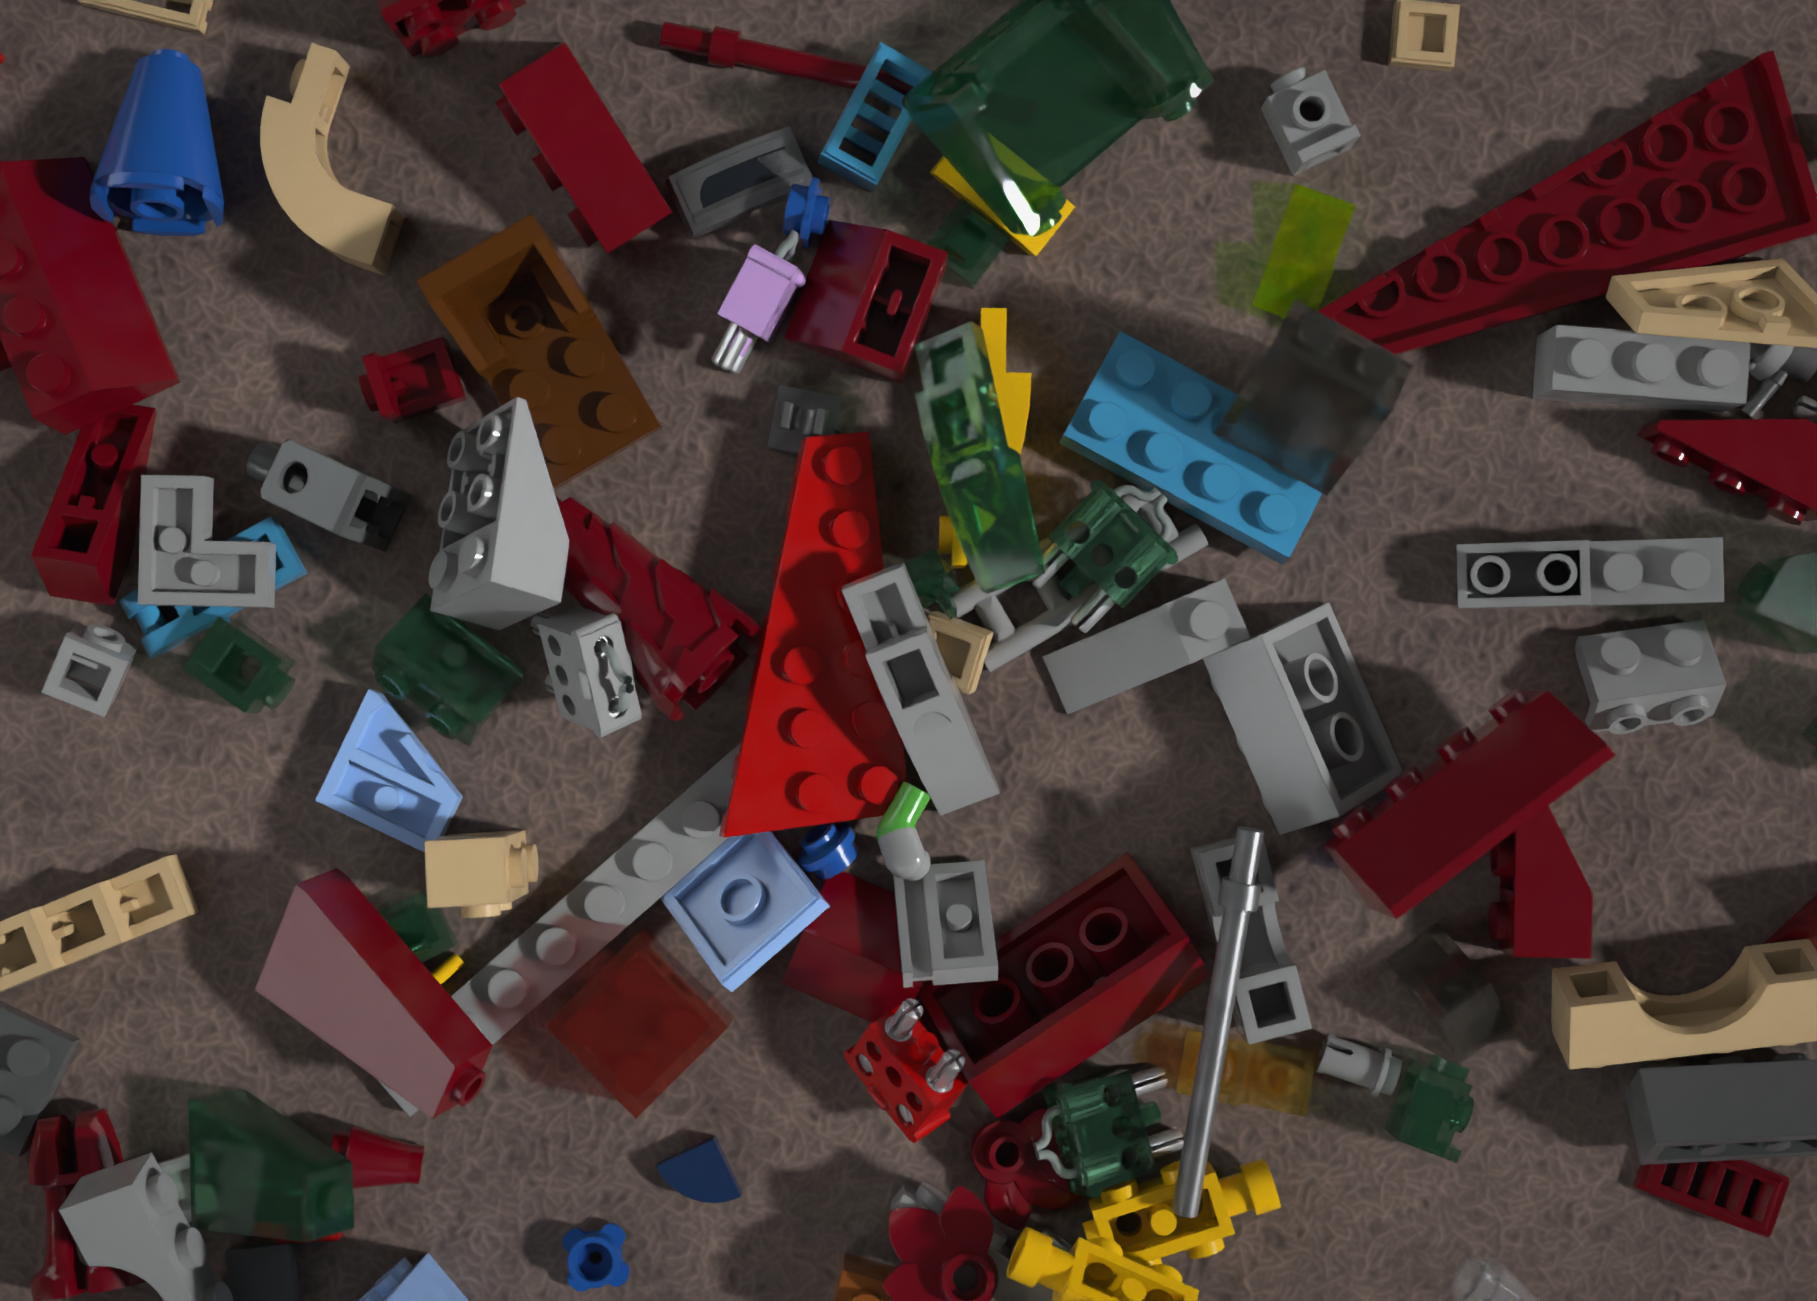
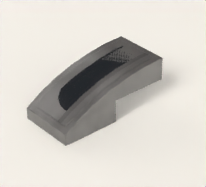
(738, 182)

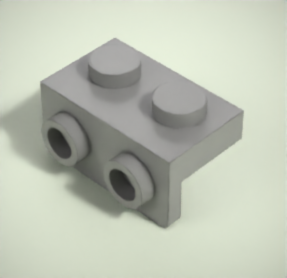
(1650, 676)

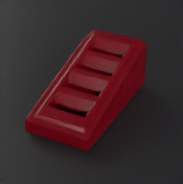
(1763, 1204)

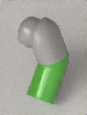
(899, 837)

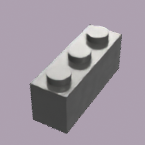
(1724, 1109)

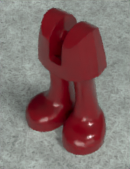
(57, 1170)

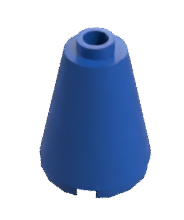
(161, 152)

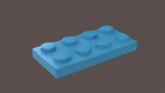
(1157, 430)

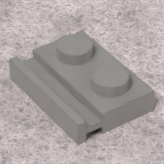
(946, 925)

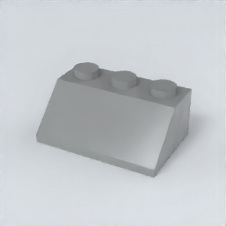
(1304, 719)

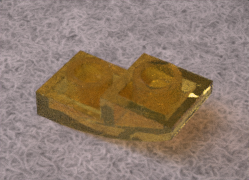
(1256, 1074)

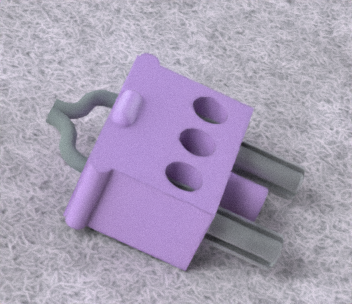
(758, 302)

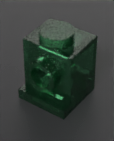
(220, 660)
(1432, 1106)

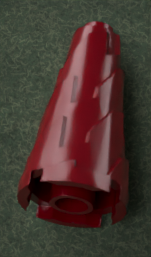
(671, 625)

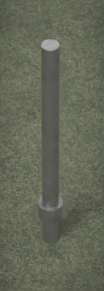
(1239, 897)

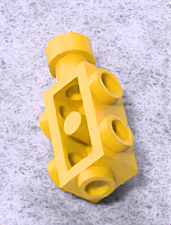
(1166, 1233)
(1092, 1272)

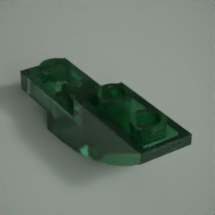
(972, 460)

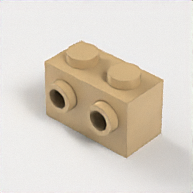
(479, 871)

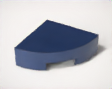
(701, 1173)

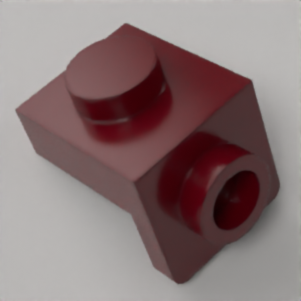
(411, 381)

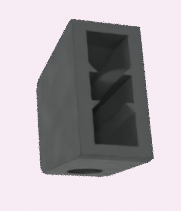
(328, 492)

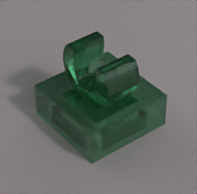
(971, 242)
(933, 581)
(420, 927)

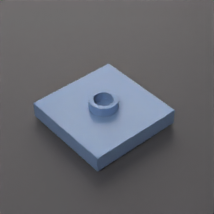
(744, 905)

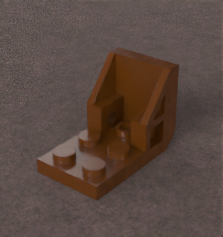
(540, 340)

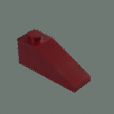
(96, 509)

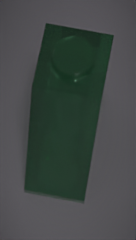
(263, 1172)

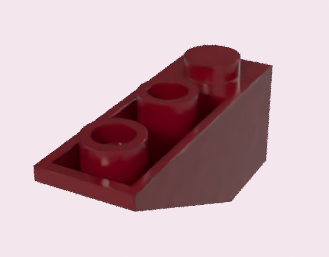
(1751, 455)
(1542, 894)

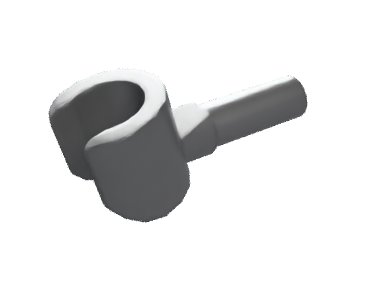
(1799, 366)

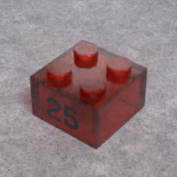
(640, 1022)

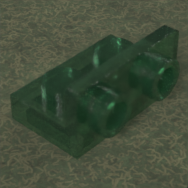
(444, 671)

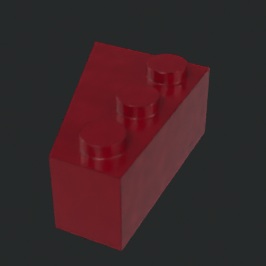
(581, 149)

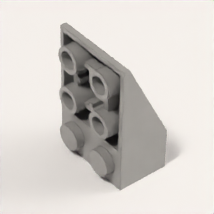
(500, 525)

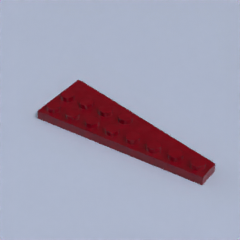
(1671, 194)

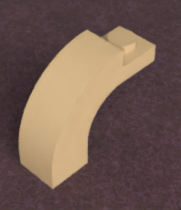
(300, 174)

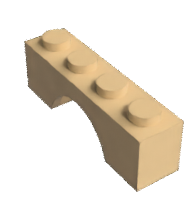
(1757, 1004)

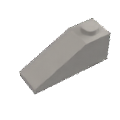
(1146, 646)

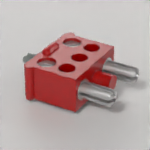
(908, 1070)

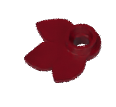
(1022, 1179)
(939, 1244)

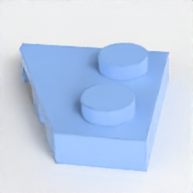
(389, 778)

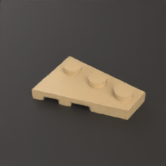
(1720, 302)

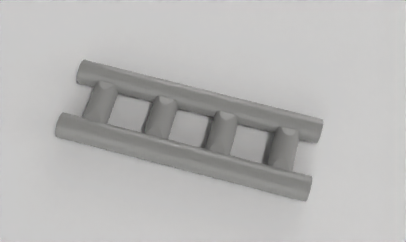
(1011, 642)

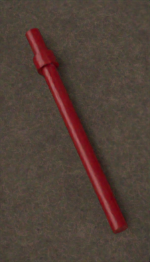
(726, 48)

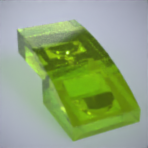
(1303, 251)

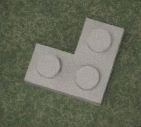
(183, 563)

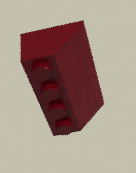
(72, 300)
(1464, 800)
(1067, 985)

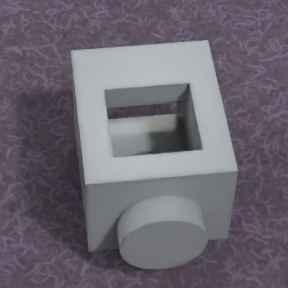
(1303, 141)
(96, 657)

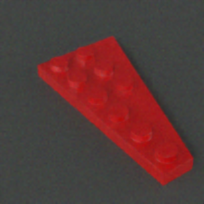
(815, 720)

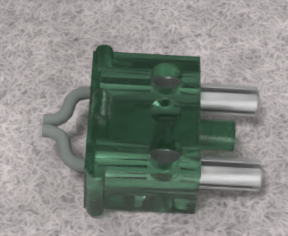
(1129, 539)
(1085, 1132)

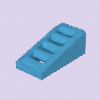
(849, 166)

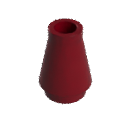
(378, 1158)

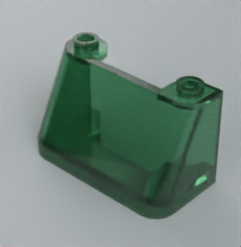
(1051, 95)

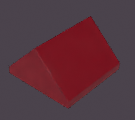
(852, 951)

